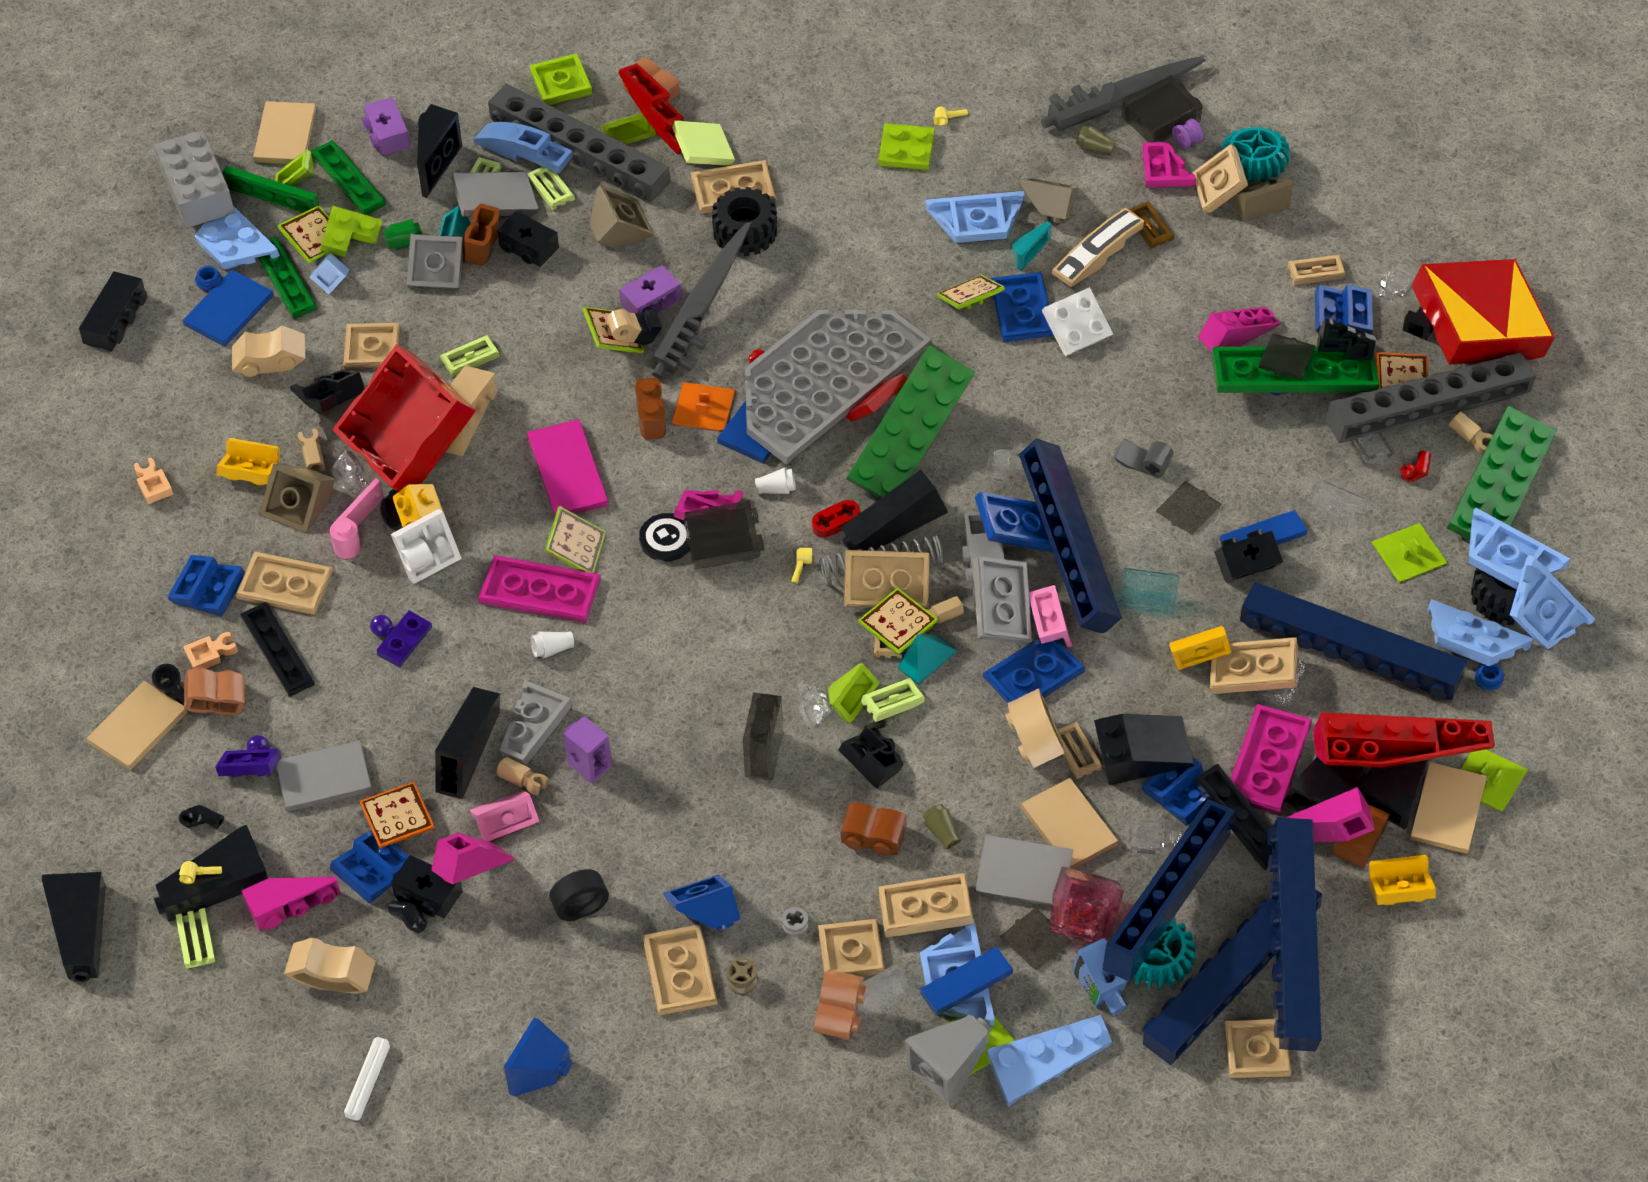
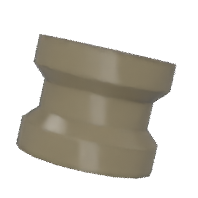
(744, 969)

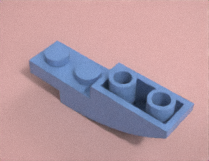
(523, 141)

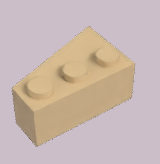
(477, 389)

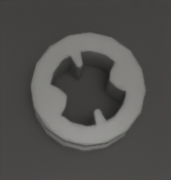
(792, 913)

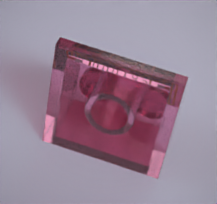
(1084, 905)

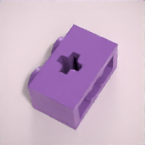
(386, 126)
(652, 291)
(587, 749)

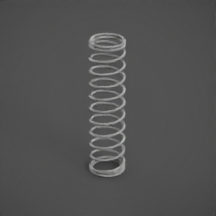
(934, 549)

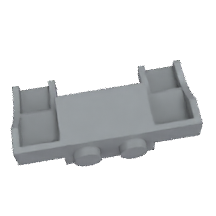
(979, 546)

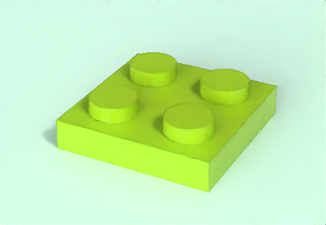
(560, 79)
(906, 146)

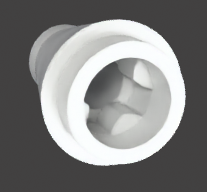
(777, 482)
(550, 643)

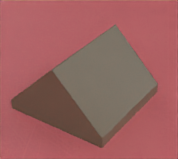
(1263, 198)

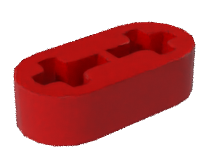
(835, 518)

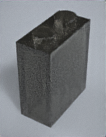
(1161, 108)
(723, 534)
(763, 736)

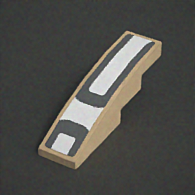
(1097, 247)

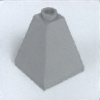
(947, 1055)

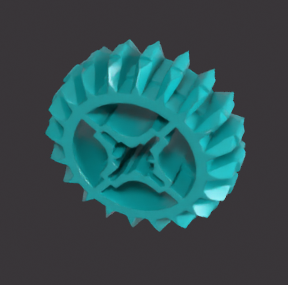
(1260, 152)
(1159, 963)

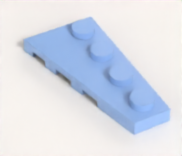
(1035, 1060)

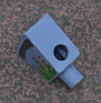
(1097, 983)

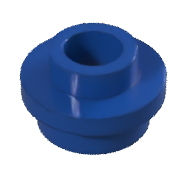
(205, 273)
(1489, 684)

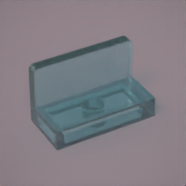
(1148, 591)

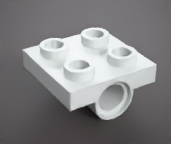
(1077, 322)
(426, 546)

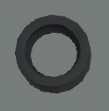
(578, 894)

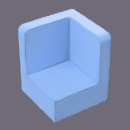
(329, 273)

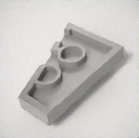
(534, 721)

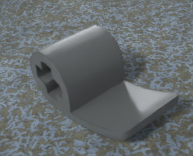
(1147, 461)

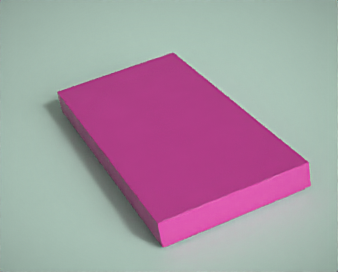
(567, 467)
(539, 588)
(1270, 757)

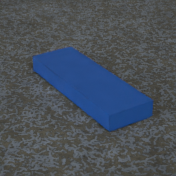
(1284, 527)
(966, 981)

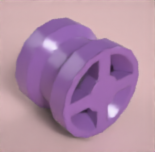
(1187, 134)

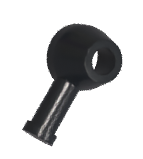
(168, 671)

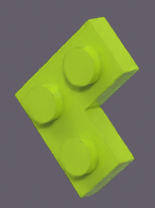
(348, 225)

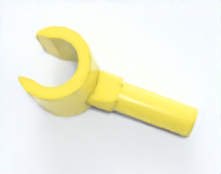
(942, 115)
(804, 556)
(190, 870)

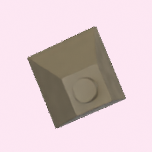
(1050, 198)
(618, 219)
(296, 496)

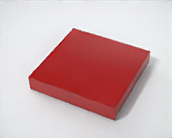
(877, 398)

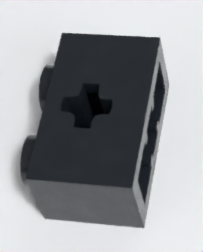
(527, 239)
(1234, 563)
(425, 888)

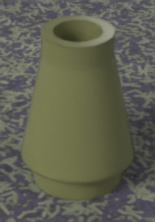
(1094, 140)
(940, 823)

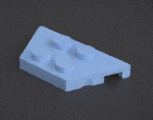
(977, 215)
(234, 241)
(1503, 550)
(1546, 606)
(1474, 636)
(949, 955)

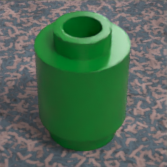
(399, 233)

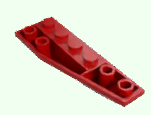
(1395, 739)

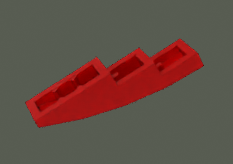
(652, 102)

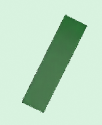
(348, 178)
(269, 190)
(287, 282)

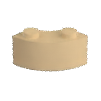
(268, 352)
(1035, 728)
(330, 966)

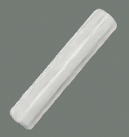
(367, 1078)

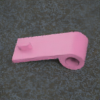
(344, 530)

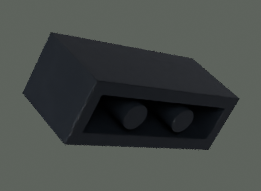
(113, 311)

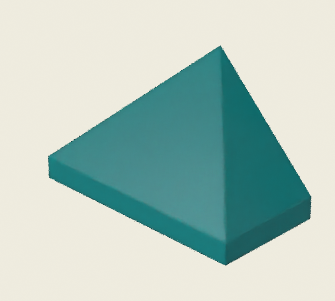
(454, 224)
(1030, 244)
(925, 656)

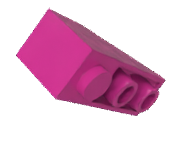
(1236, 327)
(1339, 817)
(466, 856)
(287, 897)

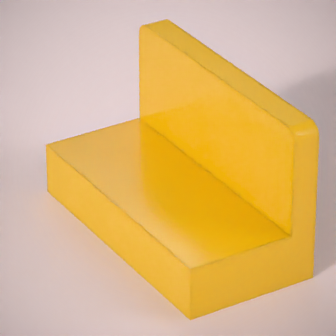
(1200, 647)

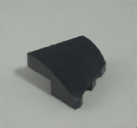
(1343, 338)
(330, 389)
(881, 758)

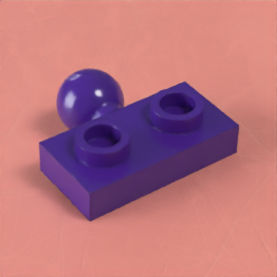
(400, 639)
(255, 760)

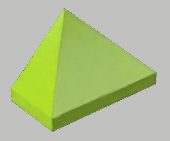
(629, 129)
(297, 170)
(847, 691)

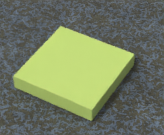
(703, 143)

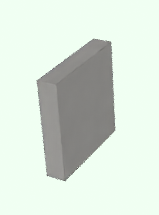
(435, 262)

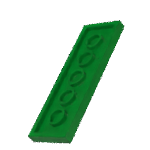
(1238, 372)
(911, 423)
(1504, 470)

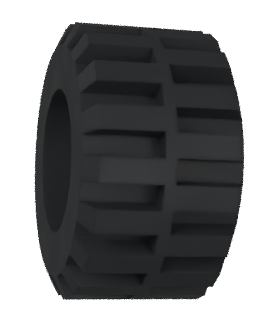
(745, 205)
(1492, 598)

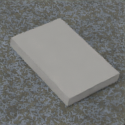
(498, 189)
(1002, 600)
(323, 776)
(1020, 869)

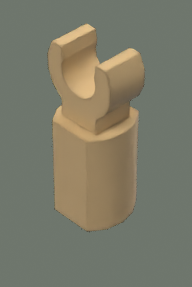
(1470, 432)
(312, 451)
(947, 610)
(521, 776)

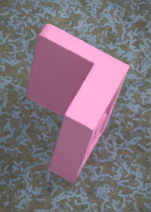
(1049, 615)
(505, 815)

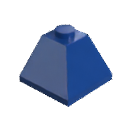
(706, 901)
(537, 1060)

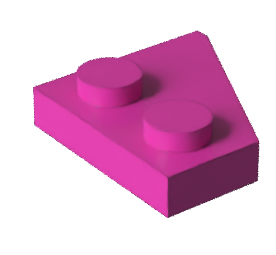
(1164, 167)
(696, 500)

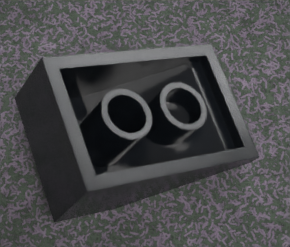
(437, 145)
(1142, 746)

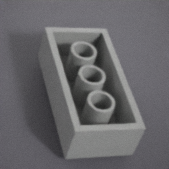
(194, 179)

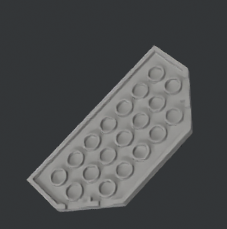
(822, 374)

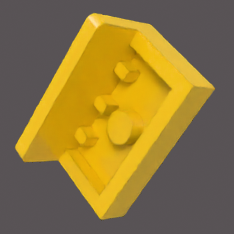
(248, 461)
(416, 502)
(1401, 880)

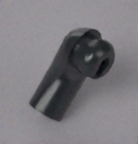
(199, 815)
(409, 913)

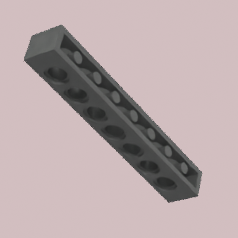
(589, 146)
(1429, 397)

